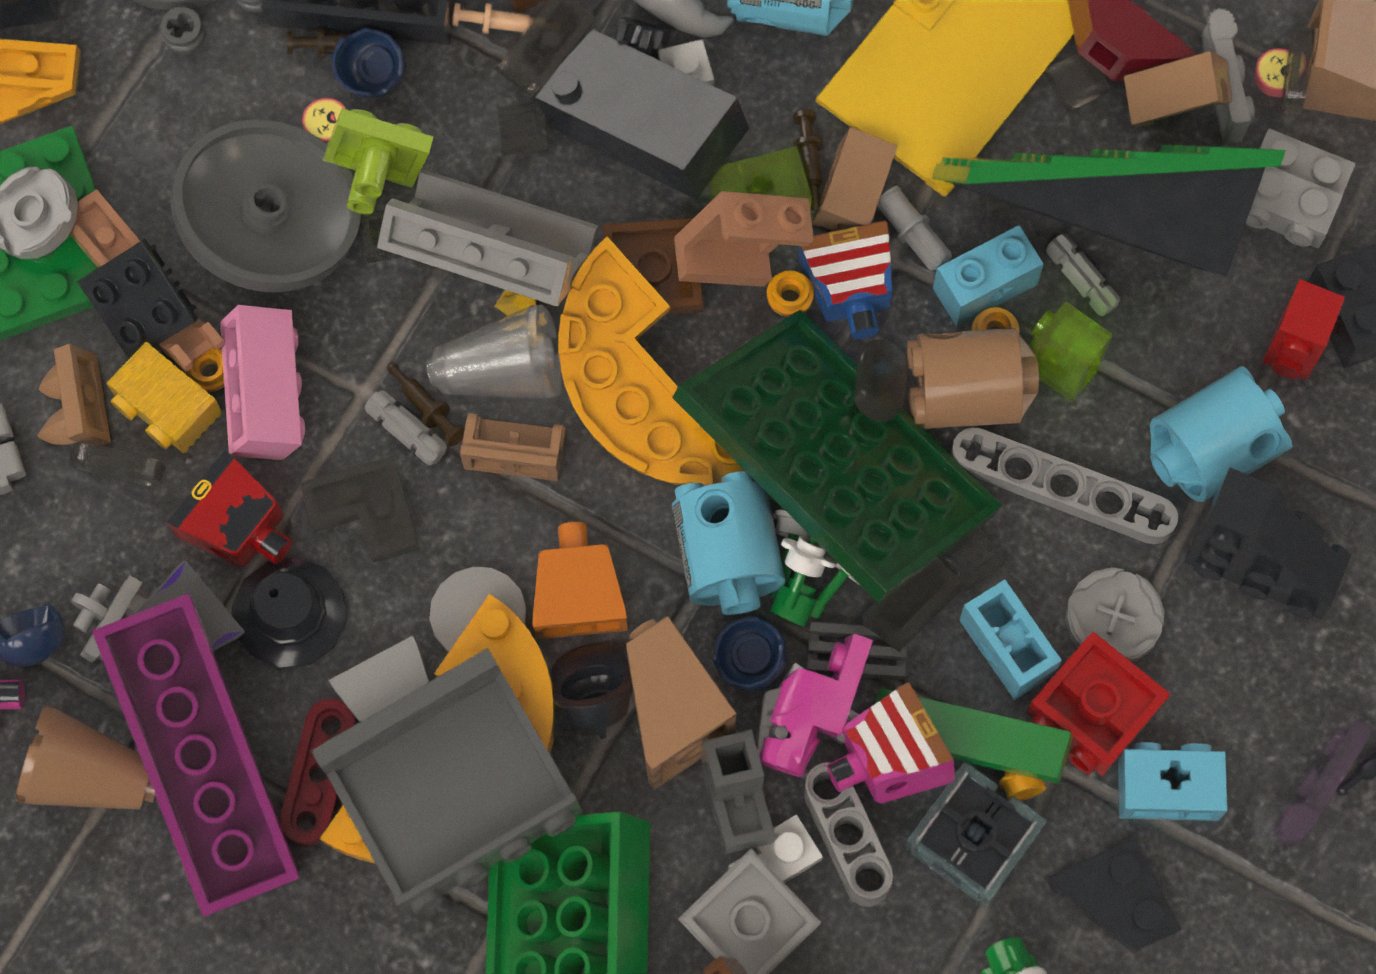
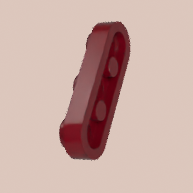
(304, 794)

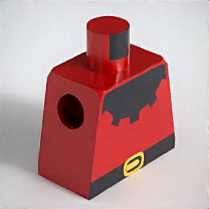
(231, 516)

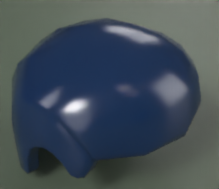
(368, 63)
(31, 636)
(750, 654)

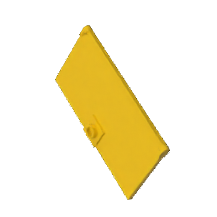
(946, 75)

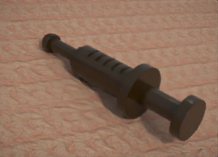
(324, 42)
(808, 148)
(433, 412)

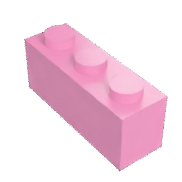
(261, 383)

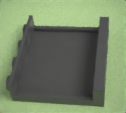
(448, 783)

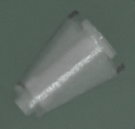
(501, 359)

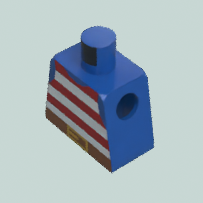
(850, 275)

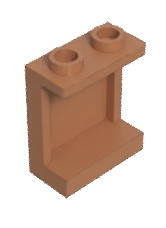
(735, 235)

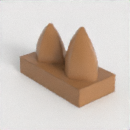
(78, 385)

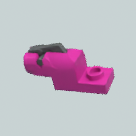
(808, 706)

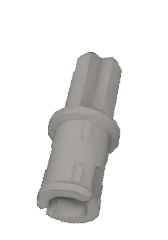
(913, 228)

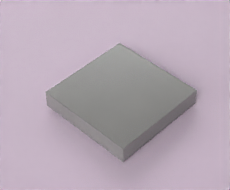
(750, 916)

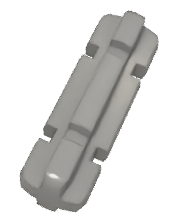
(1083, 274)
(405, 427)

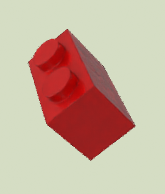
(1303, 330)

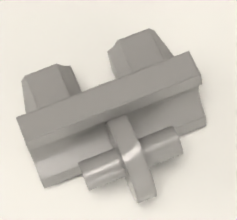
(126, 603)

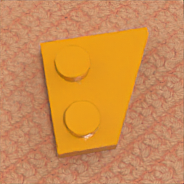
(35, 75)

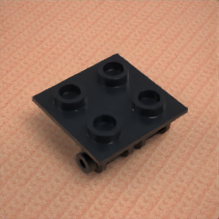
(138, 298)

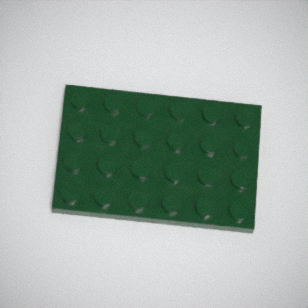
(860, 487)

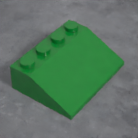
(573, 901)

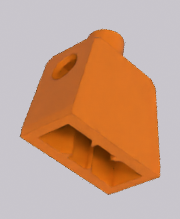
(577, 588)

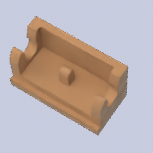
(1177, 88)
(854, 181)
(512, 448)

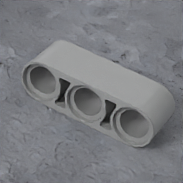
(854, 858)

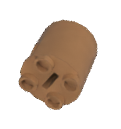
(971, 378)

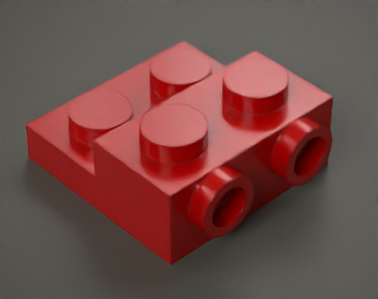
(1100, 702)

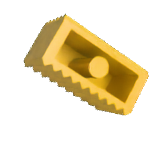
(163, 398)

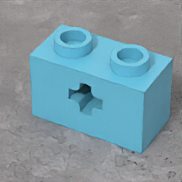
(987, 275)
(1010, 639)
(1146, 796)

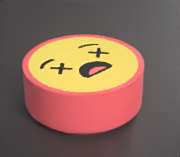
(1270, 72)
(321, 117)

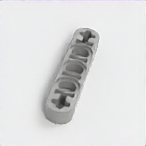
(1088, 483)

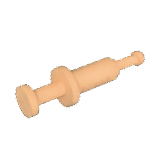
(492, 19)

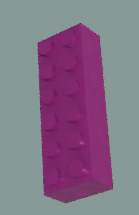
(196, 754)

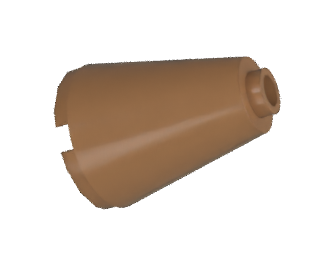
(80, 767)

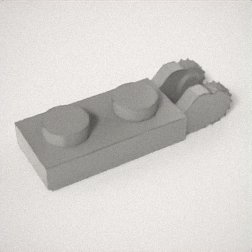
(1218, 38)

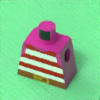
(893, 750)

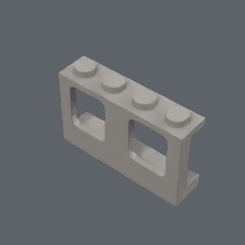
(488, 237)

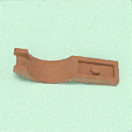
(103, 237)

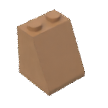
(1343, 59)
(673, 701)

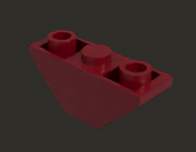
(1122, 37)

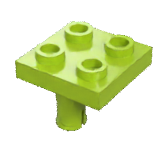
(376, 153)

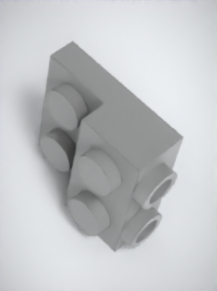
(1300, 193)

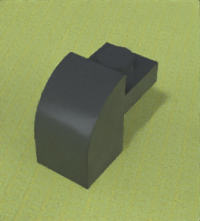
(735, 791)

